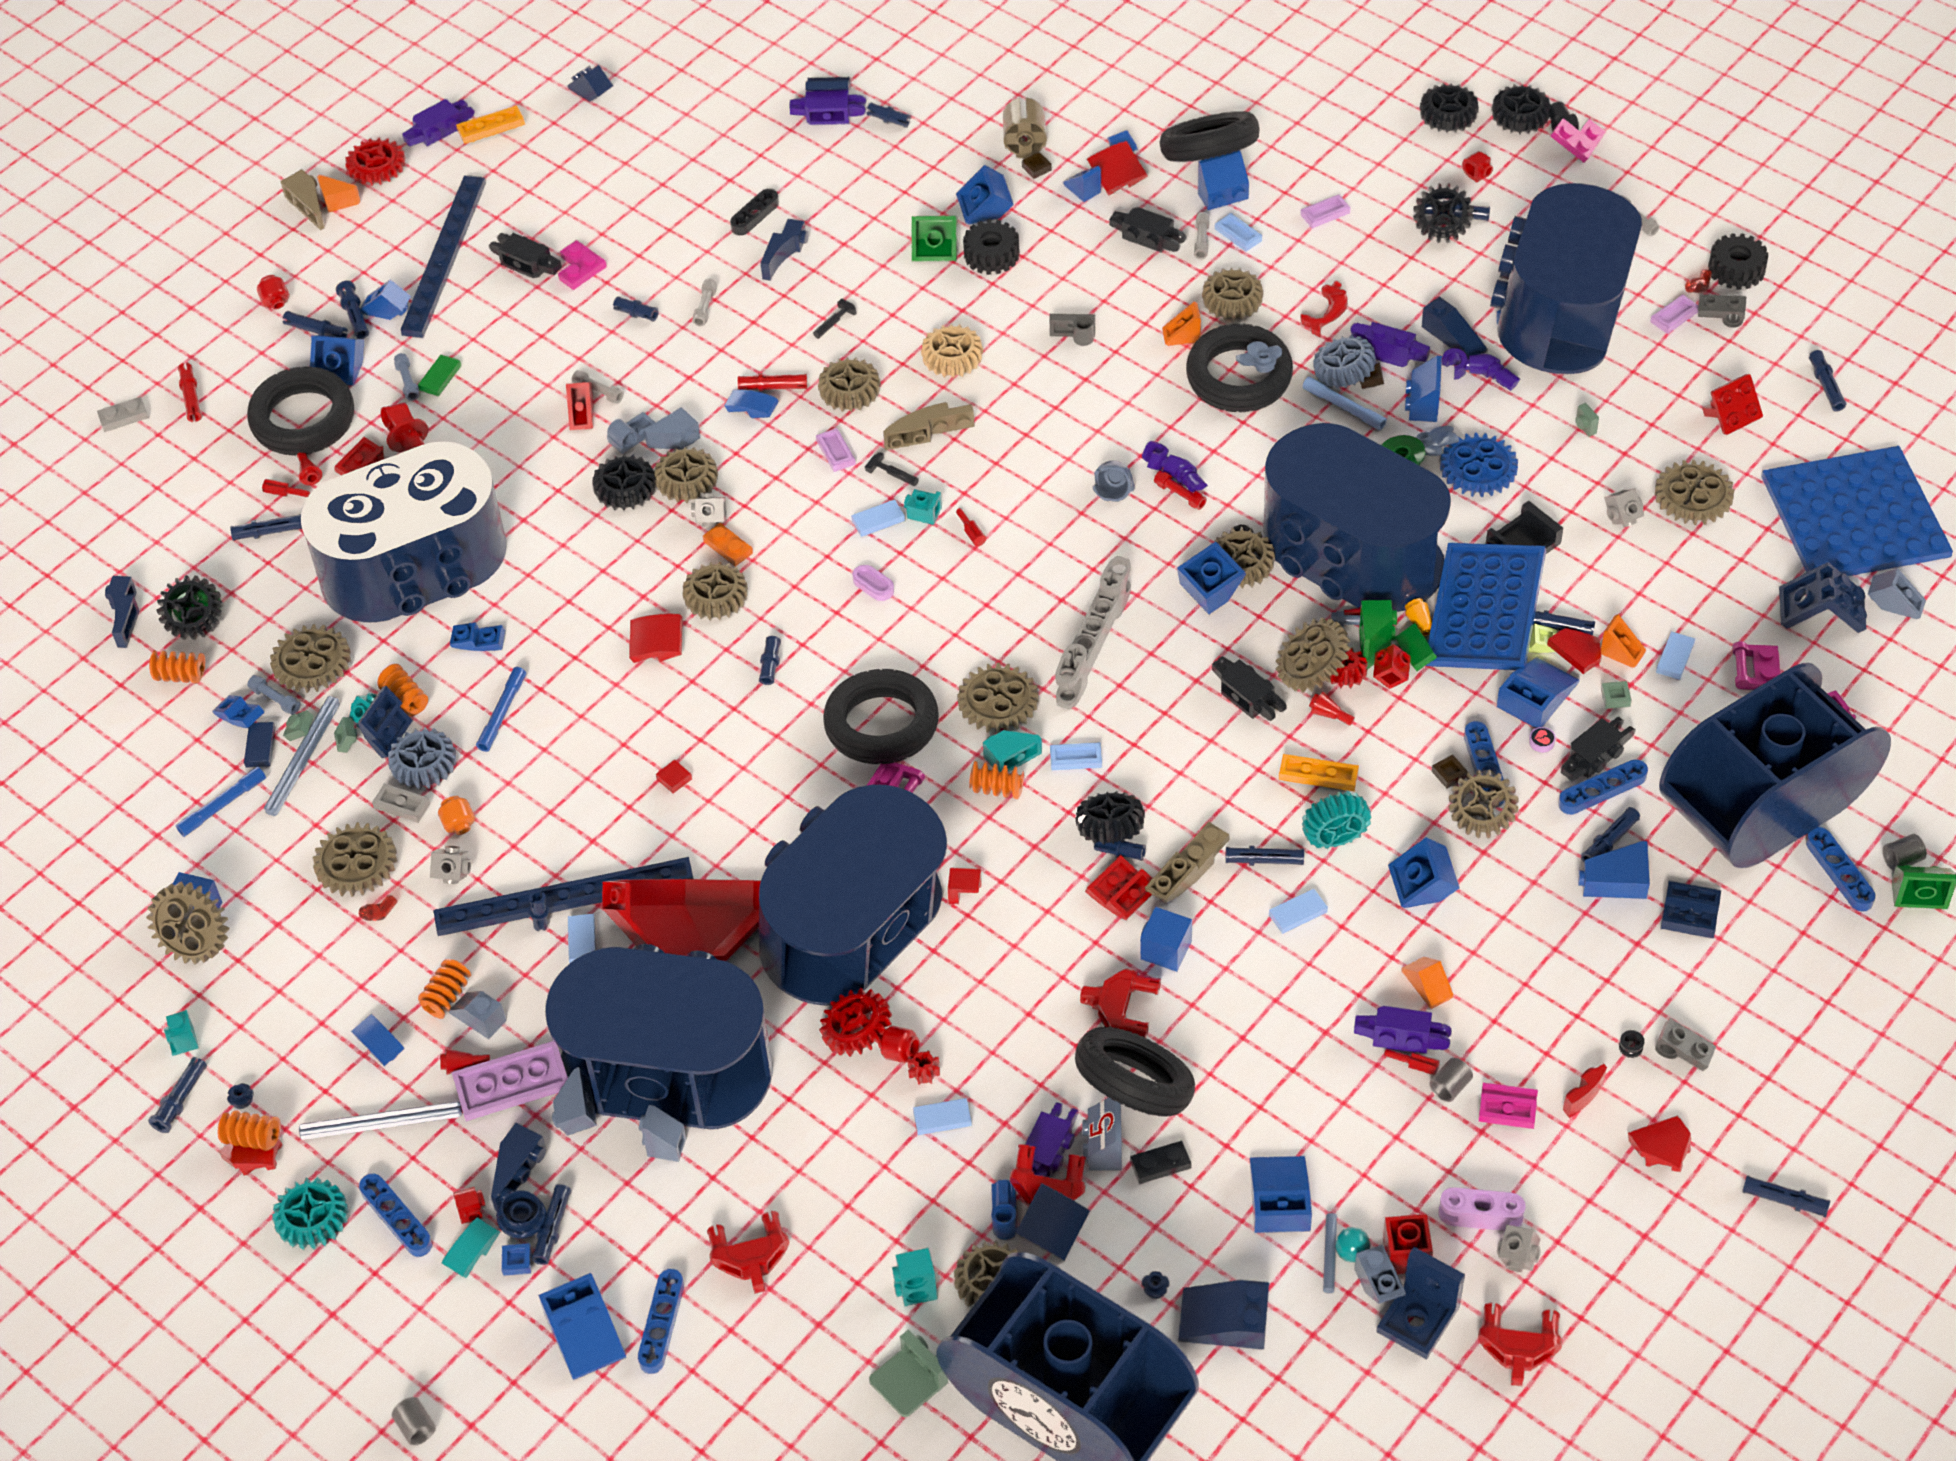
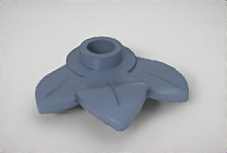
(1260, 356)
(1437, 438)

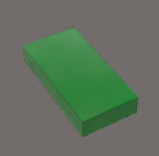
(439, 375)
(1416, 646)

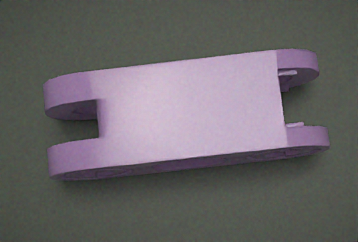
(1460, 1206)

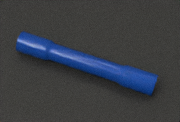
(491, 729)
(243, 785)

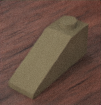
(302, 193)

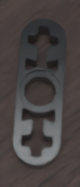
(744, 222)

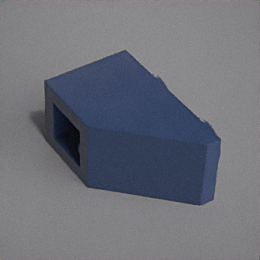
(590, 83)

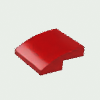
(1118, 167)
(655, 636)
(1120, 888)

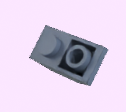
(662, 1135)
(1378, 1275)

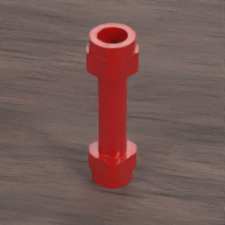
(1195, 499)

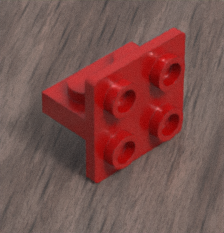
(1734, 404)

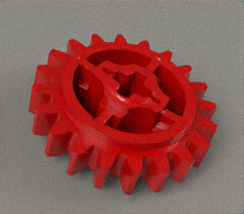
(379, 159)
(857, 1026)

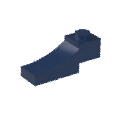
(783, 246)
(121, 597)

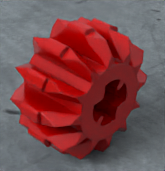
(1353, 670)

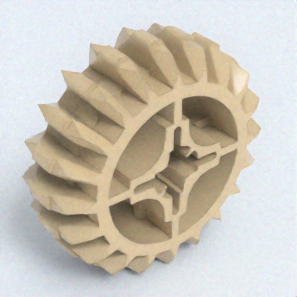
(952, 350)

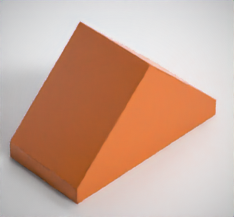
(337, 193)
(1184, 327)
(1621, 643)
(1429, 980)

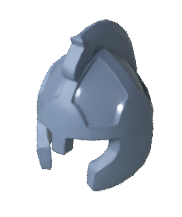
(1113, 481)

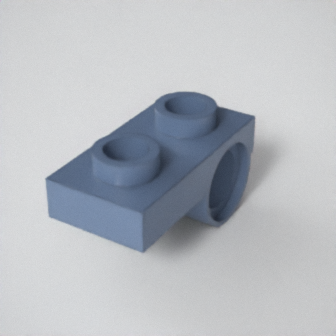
(627, 435)

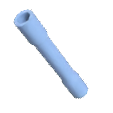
(1366, 415)

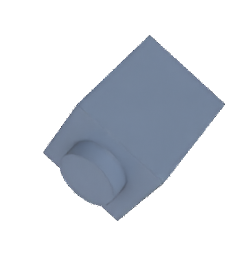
(673, 431)
(1896, 594)
(479, 1013)
(575, 1104)

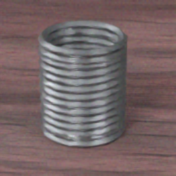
(1904, 851)
(1451, 1079)
(413, 1421)

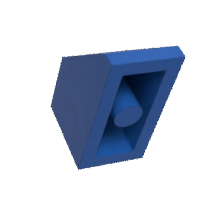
(386, 301)

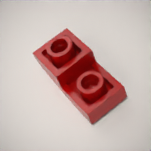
(1590, 1085)

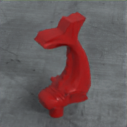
(1337, 306)

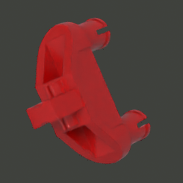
(1114, 997)
(1027, 1183)
(750, 1258)
(1519, 1349)

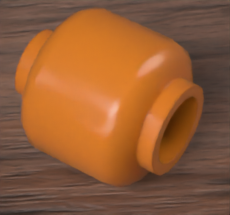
(456, 815)

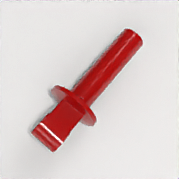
(403, 429)

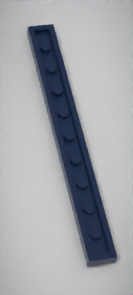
(443, 257)
(558, 898)

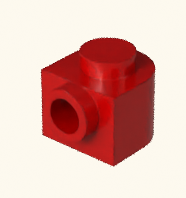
(1477, 166)
(469, 1204)

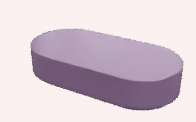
(873, 582)

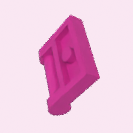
(1764, 661)
(893, 774)

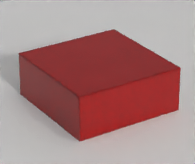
(673, 776)

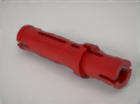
(767, 382)
(188, 386)

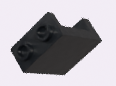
(1528, 529)

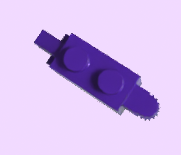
(828, 107)
(437, 122)
(1392, 344)
(1403, 1030)
(1051, 1138)

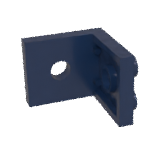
(1824, 590)
(1432, 1295)

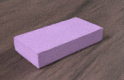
(1325, 211)
(1674, 314)
(835, 450)

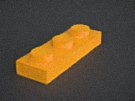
(490, 124)
(1318, 772)

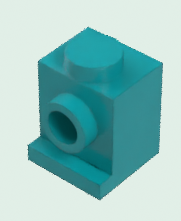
(923, 506)
(180, 1033)

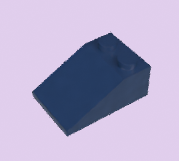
(1225, 1314)

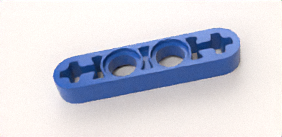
(1484, 743)
(1605, 790)
(1836, 870)
(396, 1214)
(659, 1320)

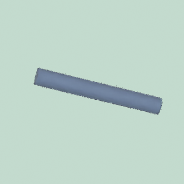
(1330, 1253)

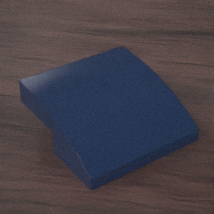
(828, 84)
(384, 722)
(1691, 909)
(1052, 1221)

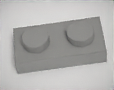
(122, 414)
(401, 803)

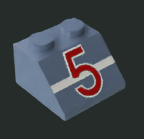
(1104, 1136)

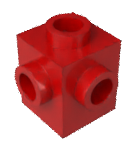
(1391, 666)

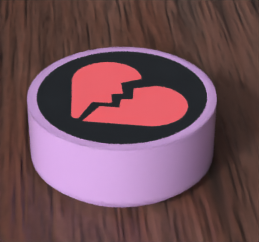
(1542, 739)

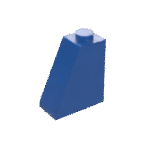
(1617, 873)

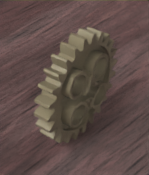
(1682, 482)
(1313, 654)
(310, 658)
(997, 698)
(354, 859)
(174, 913)

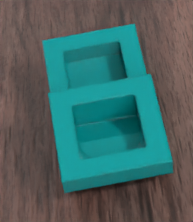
(467, 1249)

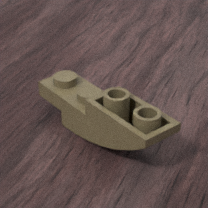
(931, 420)
(1189, 865)

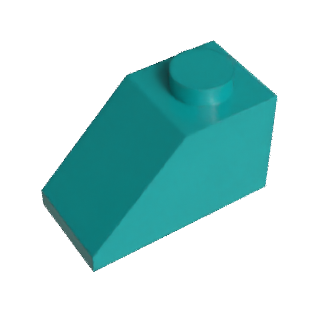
(1011, 749)

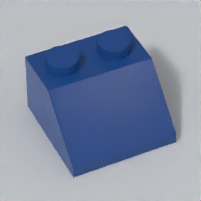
(1222, 180)
(984, 196)
(338, 356)
(1424, 391)
(1210, 577)
(1423, 874)

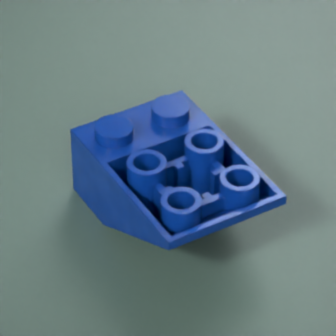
(1535, 692)
(1280, 1194)
(581, 1326)

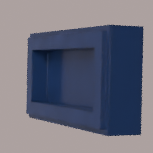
(259, 744)

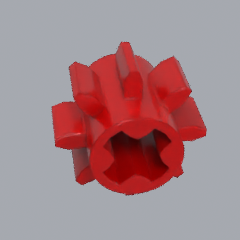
(923, 1067)

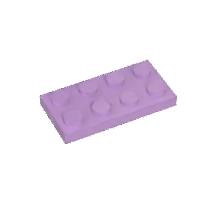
(510, 1080)

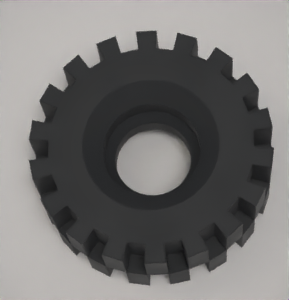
(991, 258)
(1738, 272)

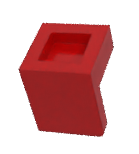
(964, 881)

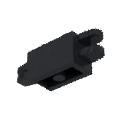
(1148, 229)
(524, 255)
(1247, 689)
(1596, 748)

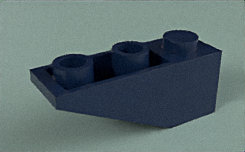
(516, 1158)

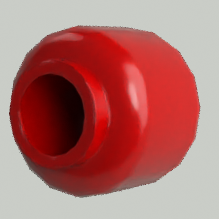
(272, 292)
(899, 1044)

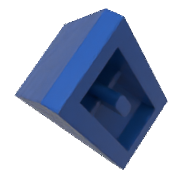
(1085, 183)

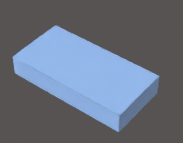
(1238, 232)
(878, 518)
(1675, 655)
(1075, 756)
(1298, 911)
(581, 935)
(942, 1116)

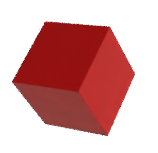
(1404, 1234)

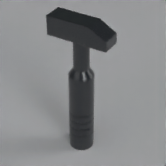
(845, 306)
(876, 462)

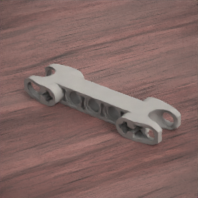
(1084, 650)

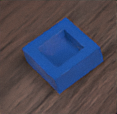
(516, 1259)

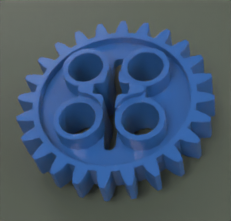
(1479, 464)

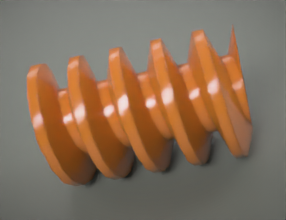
(177, 668)
(406, 690)
(996, 780)
(443, 987)
(249, 1130)

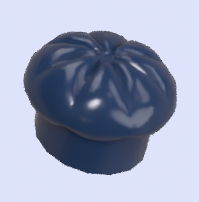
(521, 1214)

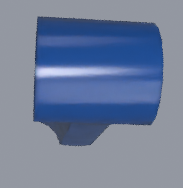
(1004, 1210)

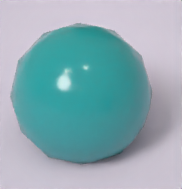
(1352, 1241)

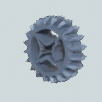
(1344, 362)
(422, 758)

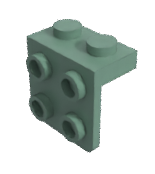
(909, 1376)

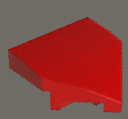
(361, 455)
(1577, 648)
(1663, 1143)
(248, 1158)

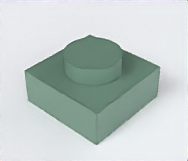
(1587, 419)
(1616, 695)
(298, 725)
(345, 734)

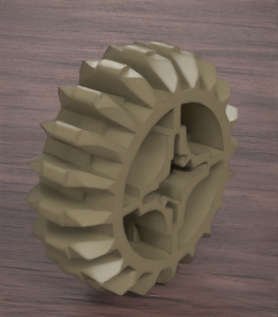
(1232, 298)
(863, 384)
(686, 474)
(1241, 546)
(715, 591)
(1501, 792)
(989, 1260)

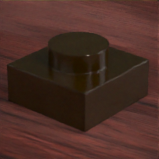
(1036, 165)
(1375, 379)
(1449, 771)

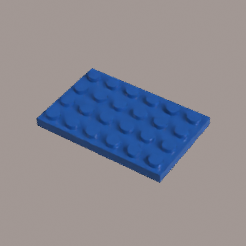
(1486, 606)

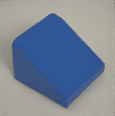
(1122, 137)

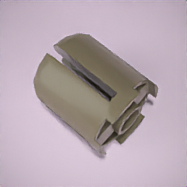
(1015, 127)

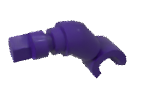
(1481, 364)
(1178, 467)

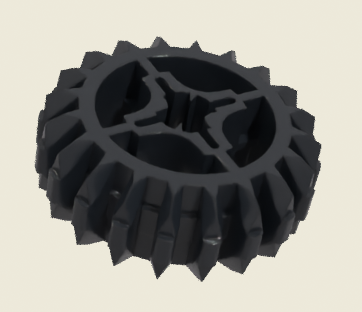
(1449, 108)
(1521, 109)
(1432, 199)
(624, 482)
(188, 626)
(1110, 817)

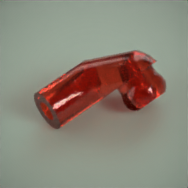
(1699, 284)
(378, 912)

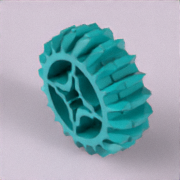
(1336, 820)
(296, 1210)

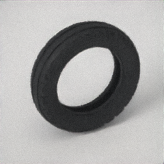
(1209, 136)
(293, 382)
(1233, 397)
(882, 748)
(1096, 1063)

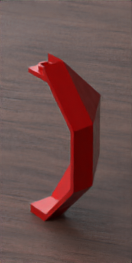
(685, 913)

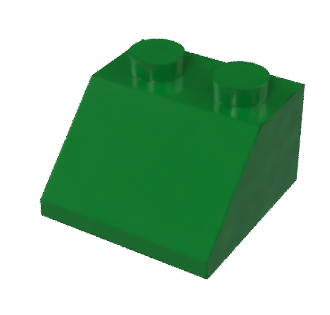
(934, 238)
(1376, 628)
(1923, 887)

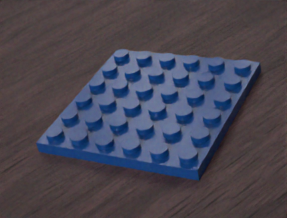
(1857, 512)

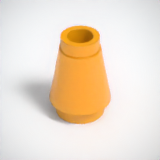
(1418, 613)

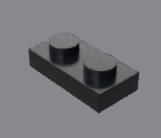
(1160, 1162)

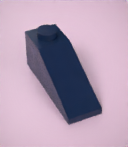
(1451, 328)

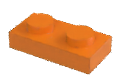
(727, 544)

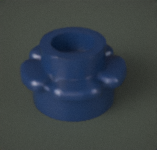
(243, 1100)
(1155, 1291)

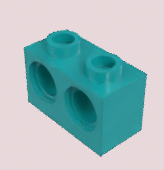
(914, 1277)

